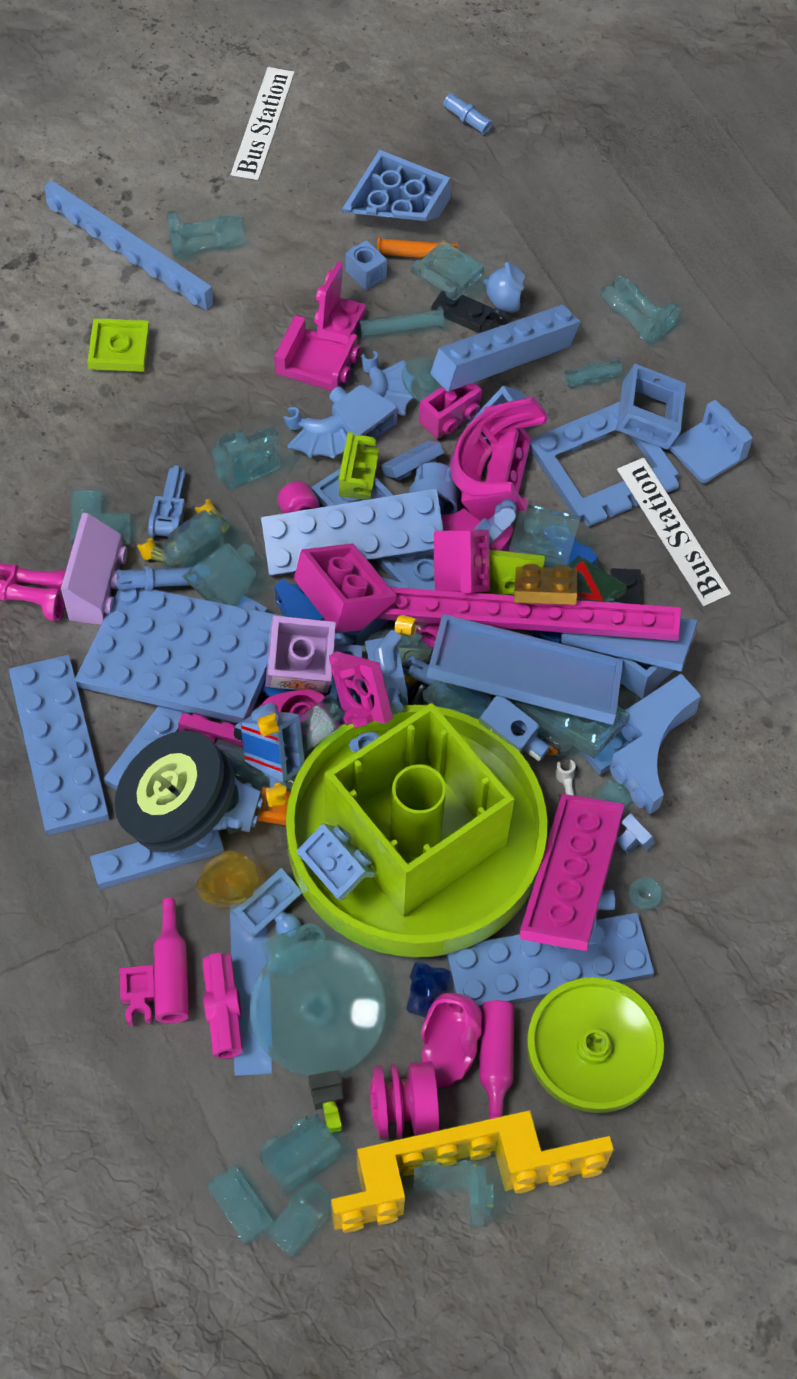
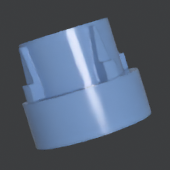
(438, 476)

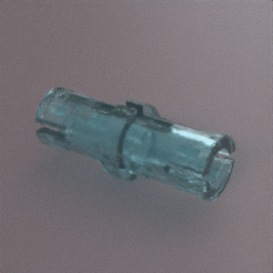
(593, 373)

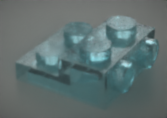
(246, 458)

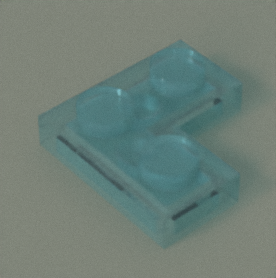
(91, 502)

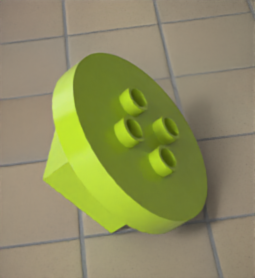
(442, 817)

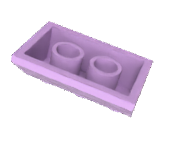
(92, 571)

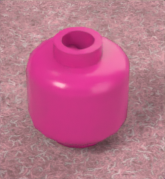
(296, 497)

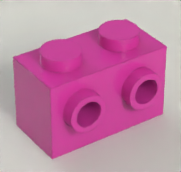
(445, 410)

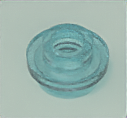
(646, 885)

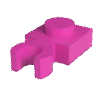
(136, 990)

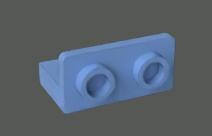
(336, 859)

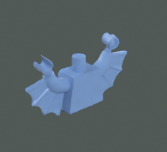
(361, 411)

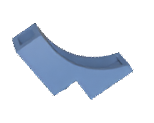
(647, 728)

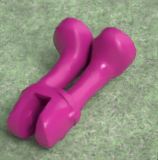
(49, 599)

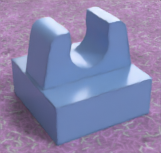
(634, 835)

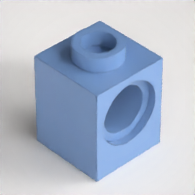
(366, 265)

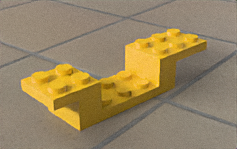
(516, 1151)

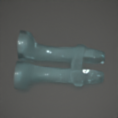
(224, 231)
(625, 294)

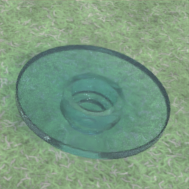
(418, 379)

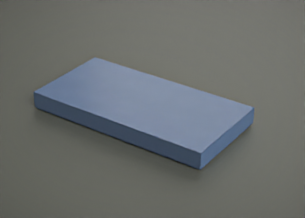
(656, 652)

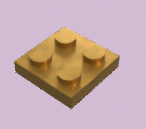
(545, 585)

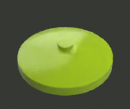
(595, 1045)

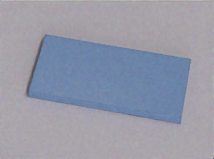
(526, 669)

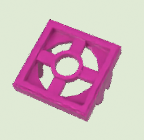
(370, 673)

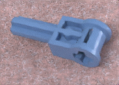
(170, 509)

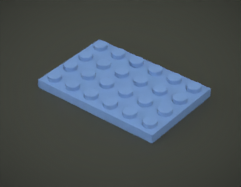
(180, 654)

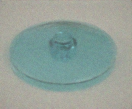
(317, 1007)

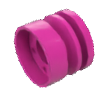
(405, 1100)

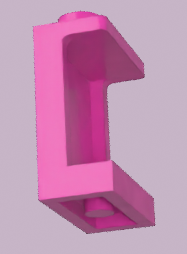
(313, 358)

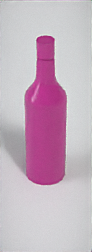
(170, 969)
(497, 1052)

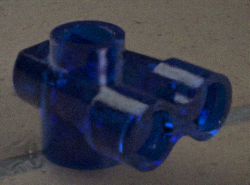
(426, 987)

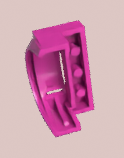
(509, 448)

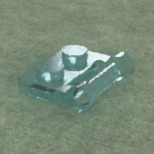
(452, 264)

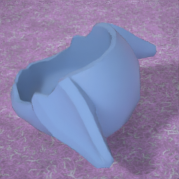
(505, 288)

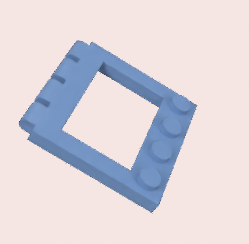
(572, 437)

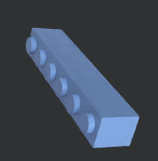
(504, 347)

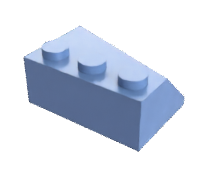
(399, 190)

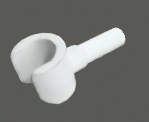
(566, 777)

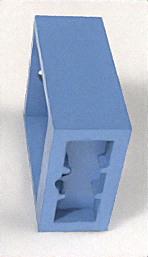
(645, 424)

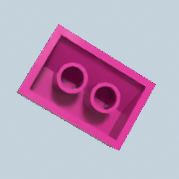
(343, 586)

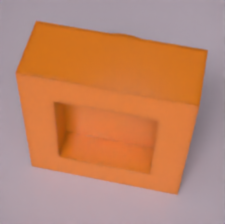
(273, 814)

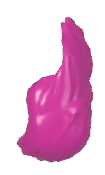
(451, 1036)

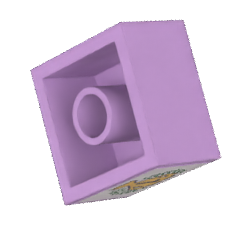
(300, 654)

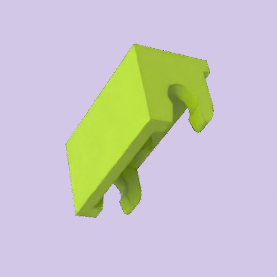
(358, 467)

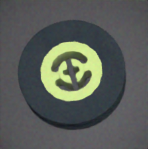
(153, 812)

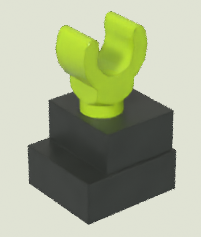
(327, 1094)

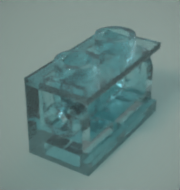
(299, 1153)

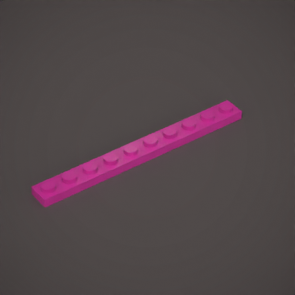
(502, 612)

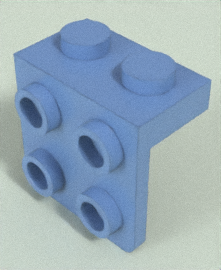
(712, 444)

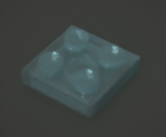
(546, 534)

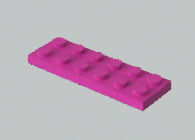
(573, 872)

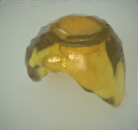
(227, 879)

